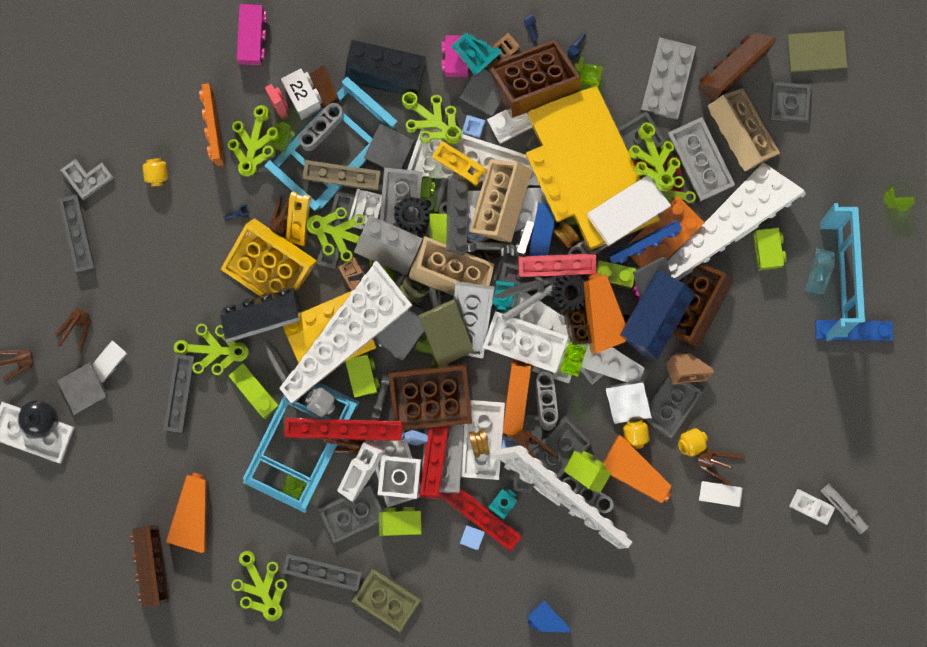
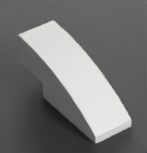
(361, 469)

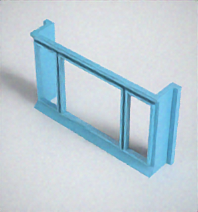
(351, 88)
(836, 219)
(313, 481)

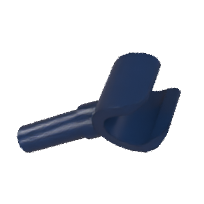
(529, 21)
(573, 51)
(237, 213)

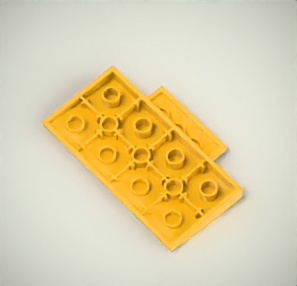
(580, 159)

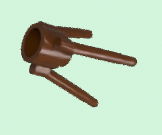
(278, 223)
(77, 318)
(24, 359)
(522, 439)
(353, 445)
(707, 460)

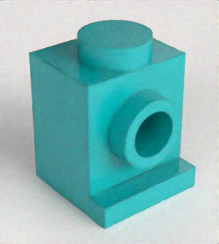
(508, 302)
(496, 506)

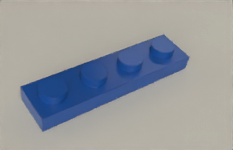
(654, 239)
(861, 332)

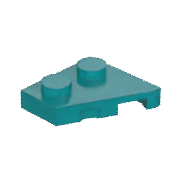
(474, 52)

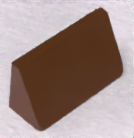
(324, 86)

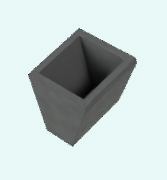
(403, 333)

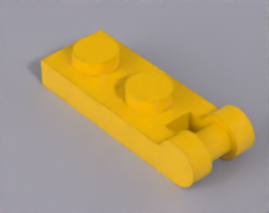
(458, 163)
(298, 218)

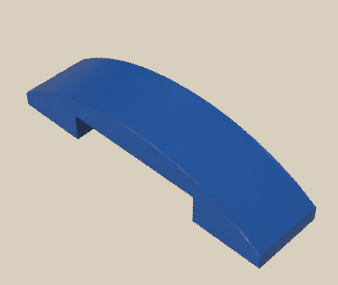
(542, 231)

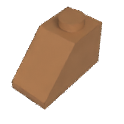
(687, 369)

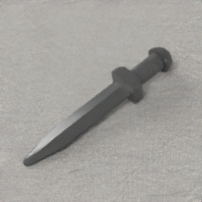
(537, 284)
(278, 365)

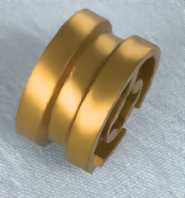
(566, 235)
(479, 443)

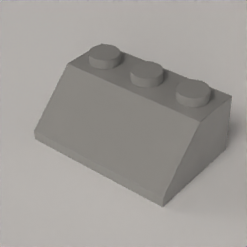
(388, 245)

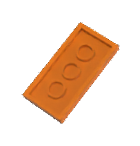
(212, 132)
(677, 211)

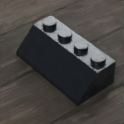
(384, 68)
(260, 314)

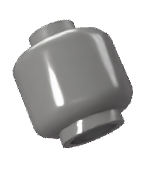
(320, 402)

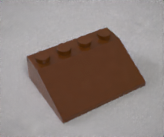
(736, 65)
(534, 78)
(710, 291)
(431, 396)
(149, 566)

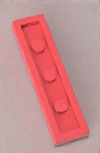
(277, 101)
(557, 265)

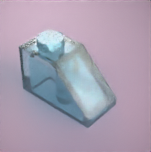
(820, 271)

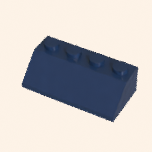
(657, 315)

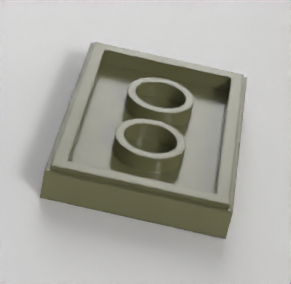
(817, 51)
(446, 333)
(386, 600)

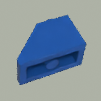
(546, 619)

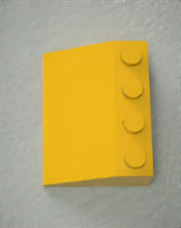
(266, 260)
(312, 324)

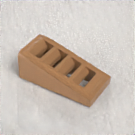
(501, 43)

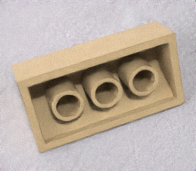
(743, 129)
(500, 200)
(442, 269)

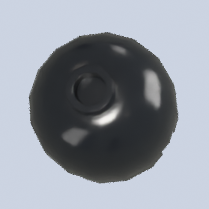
(37, 419)

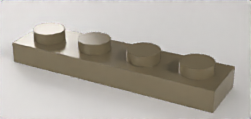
(341, 175)

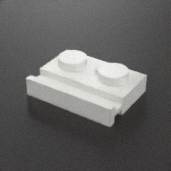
(506, 127)
(365, 204)

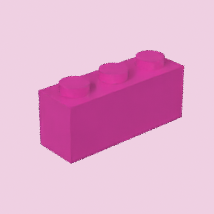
(251, 34)

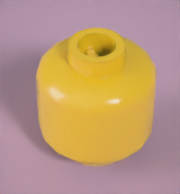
(155, 171)
(636, 433)
(692, 442)

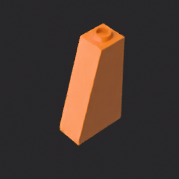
(602, 314)
(516, 397)
(635, 471)
(190, 517)

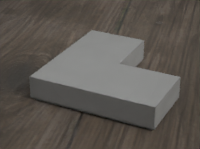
(86, 183)

